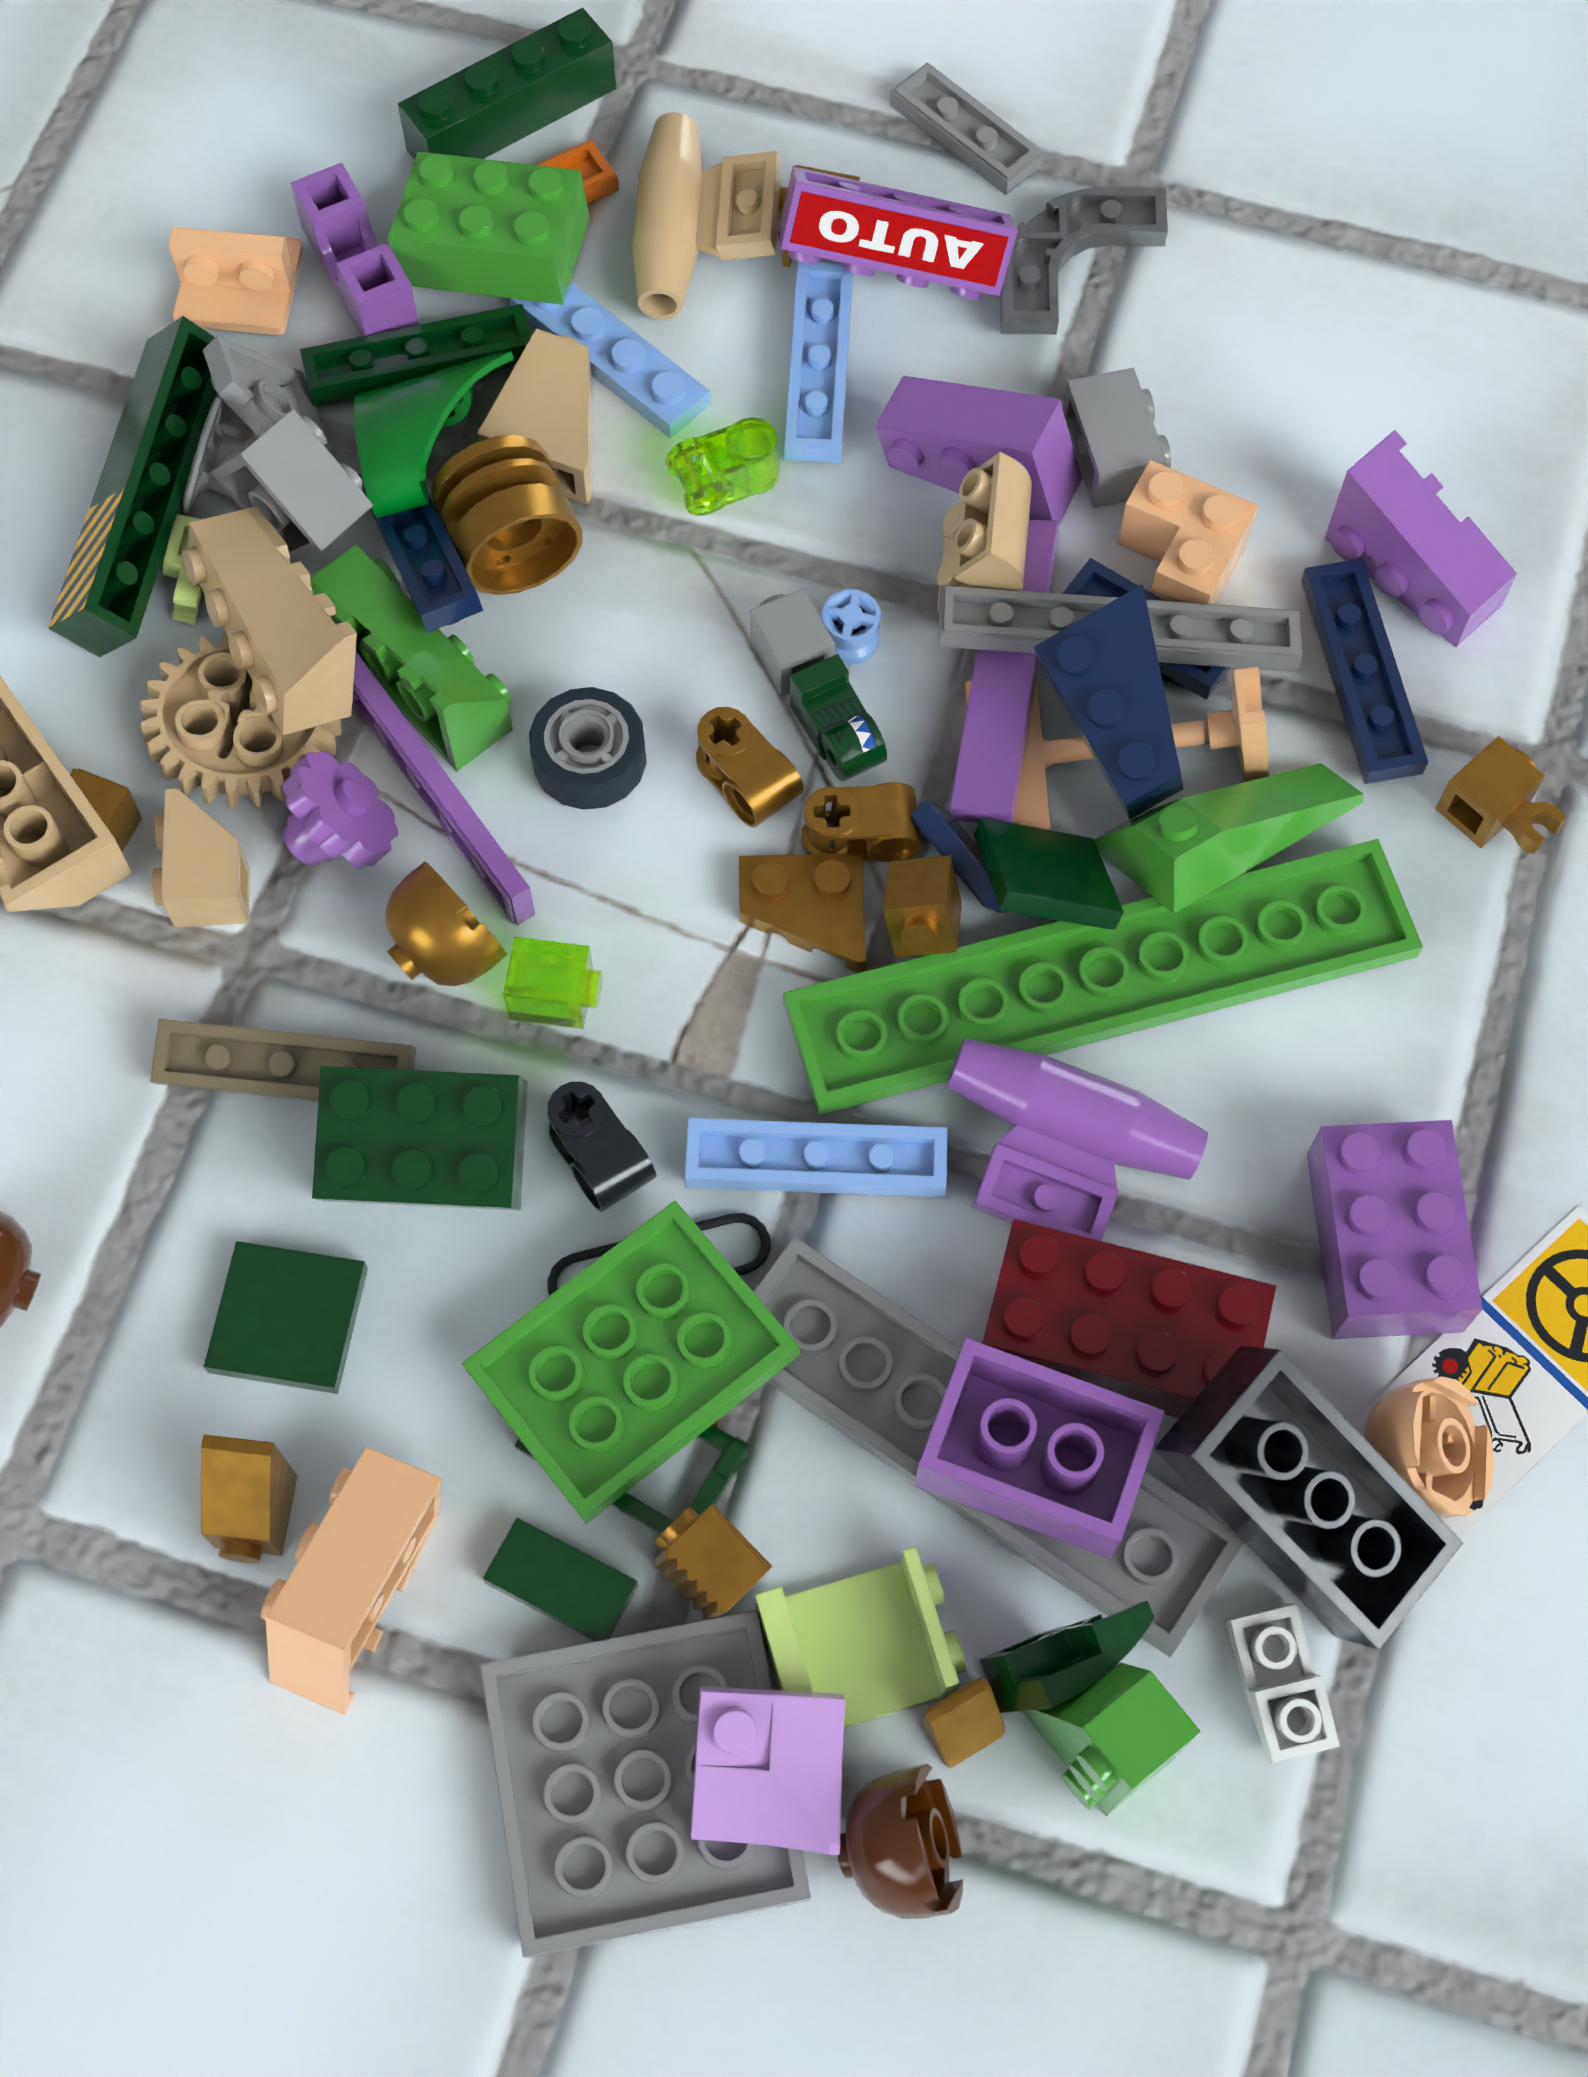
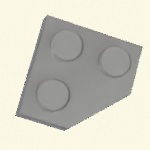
(258, 386)

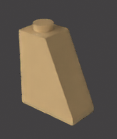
(550, 403)

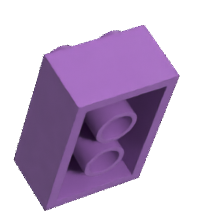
(1393, 1229)
(1039, 1448)

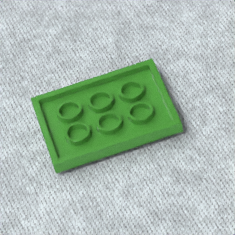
(631, 1360)

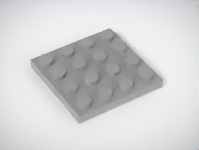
(601, 1787)

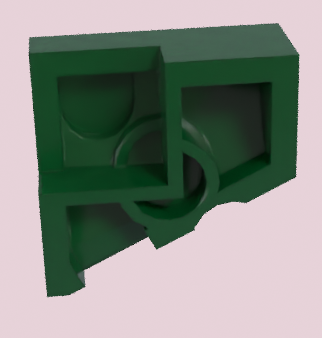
(1063, 1660)

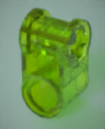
(724, 465)

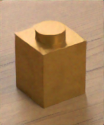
(922, 906)

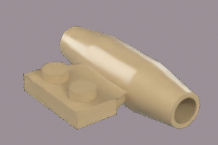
(686, 211)

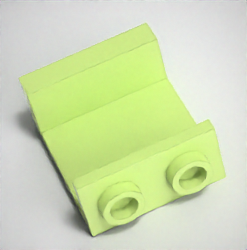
(865, 1639)

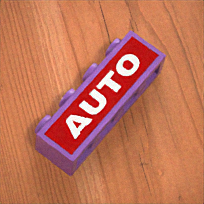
(895, 233)

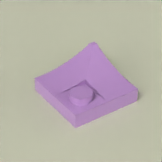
(769, 1768)

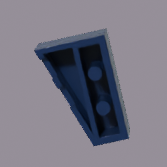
(1117, 700)

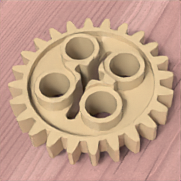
(193, 703)

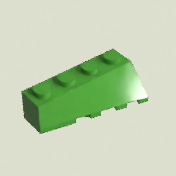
(420, 671)

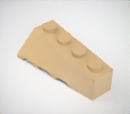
(272, 619)
(50, 835)

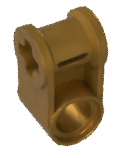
(745, 766)
(864, 822)

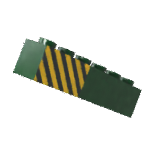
(137, 493)

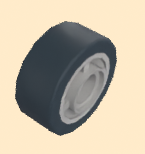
(583, 719)

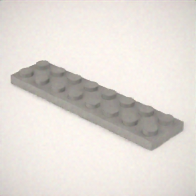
(882, 1384)

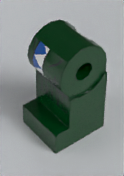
(836, 718)

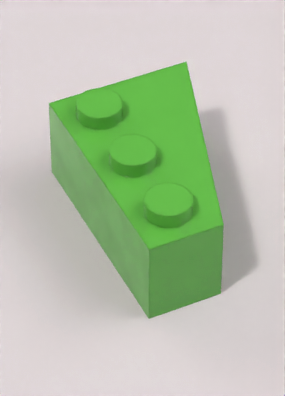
(1115, 1735)

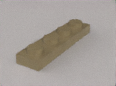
(262, 1059)

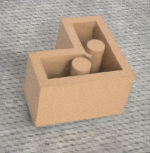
(1188, 529)

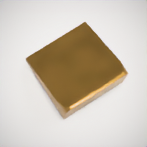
(111, 803)
(964, 1722)

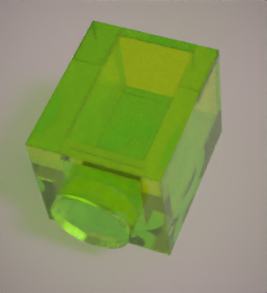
(551, 983)

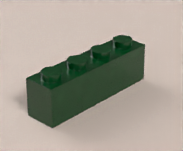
(512, 91)

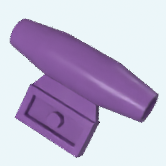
(1066, 1137)

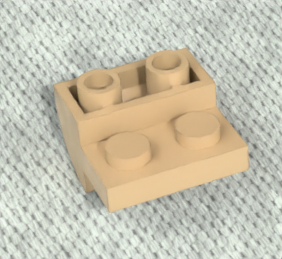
(988, 528)

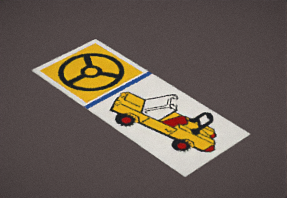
(1520, 1359)

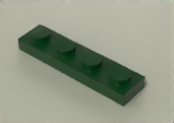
(394, 356)

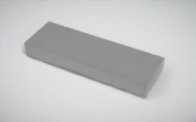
(966, 128)

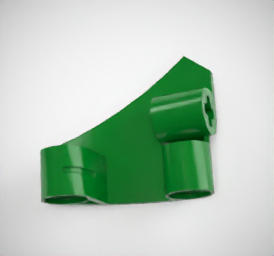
(400, 425)

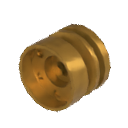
(506, 514)

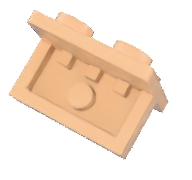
(235, 279)

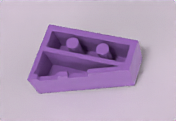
(950, 428)
(1416, 544)

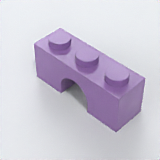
(343, 240)

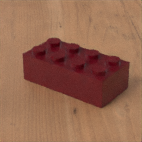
(1122, 1315)

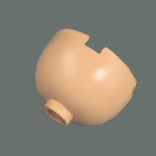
(1434, 1443)

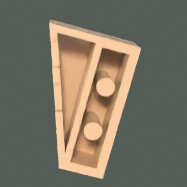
(348, 1576)

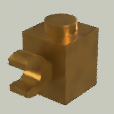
(1497, 794)

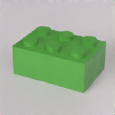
(490, 227)

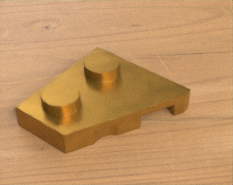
(807, 901)

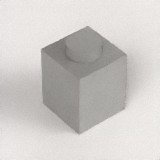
(789, 636)

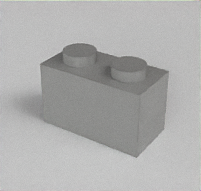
(1112, 433)

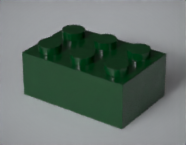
(420, 1138)

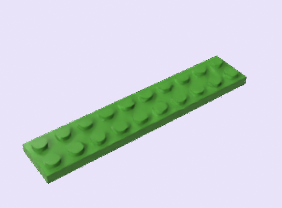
(1089, 984)

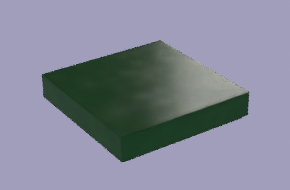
(1047, 874)
(286, 1317)

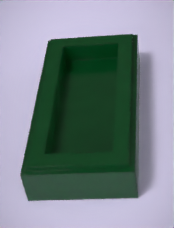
(560, 1581)

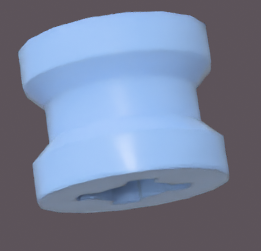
(849, 611)

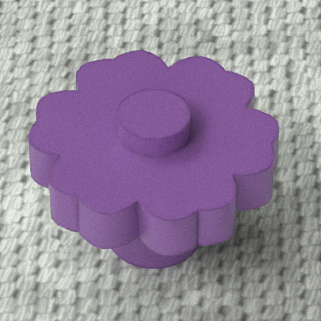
(335, 813)

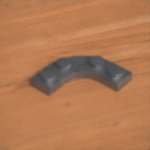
(1065, 229)

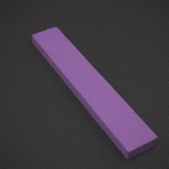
(1001, 707)
(441, 795)

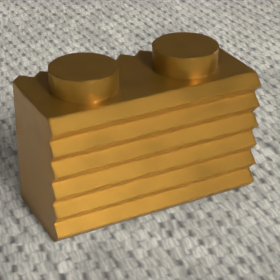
(709, 1560)

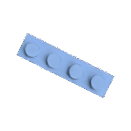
(623, 360)
(818, 363)
(816, 1157)

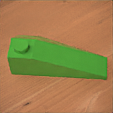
(1217, 835)

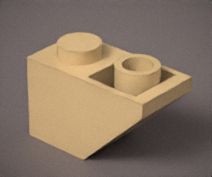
(202, 868)

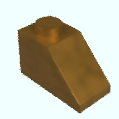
(245, 1497)

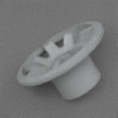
(211, 451)

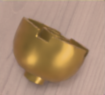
(437, 931)

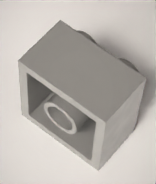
(295, 484)

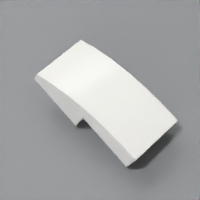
(1281, 1683)

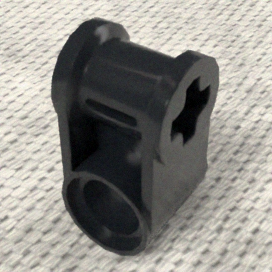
(600, 1154)

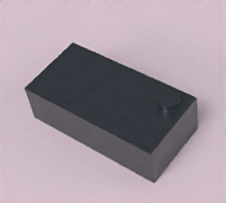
(1309, 1495)

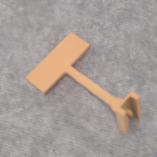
(1238, 727)

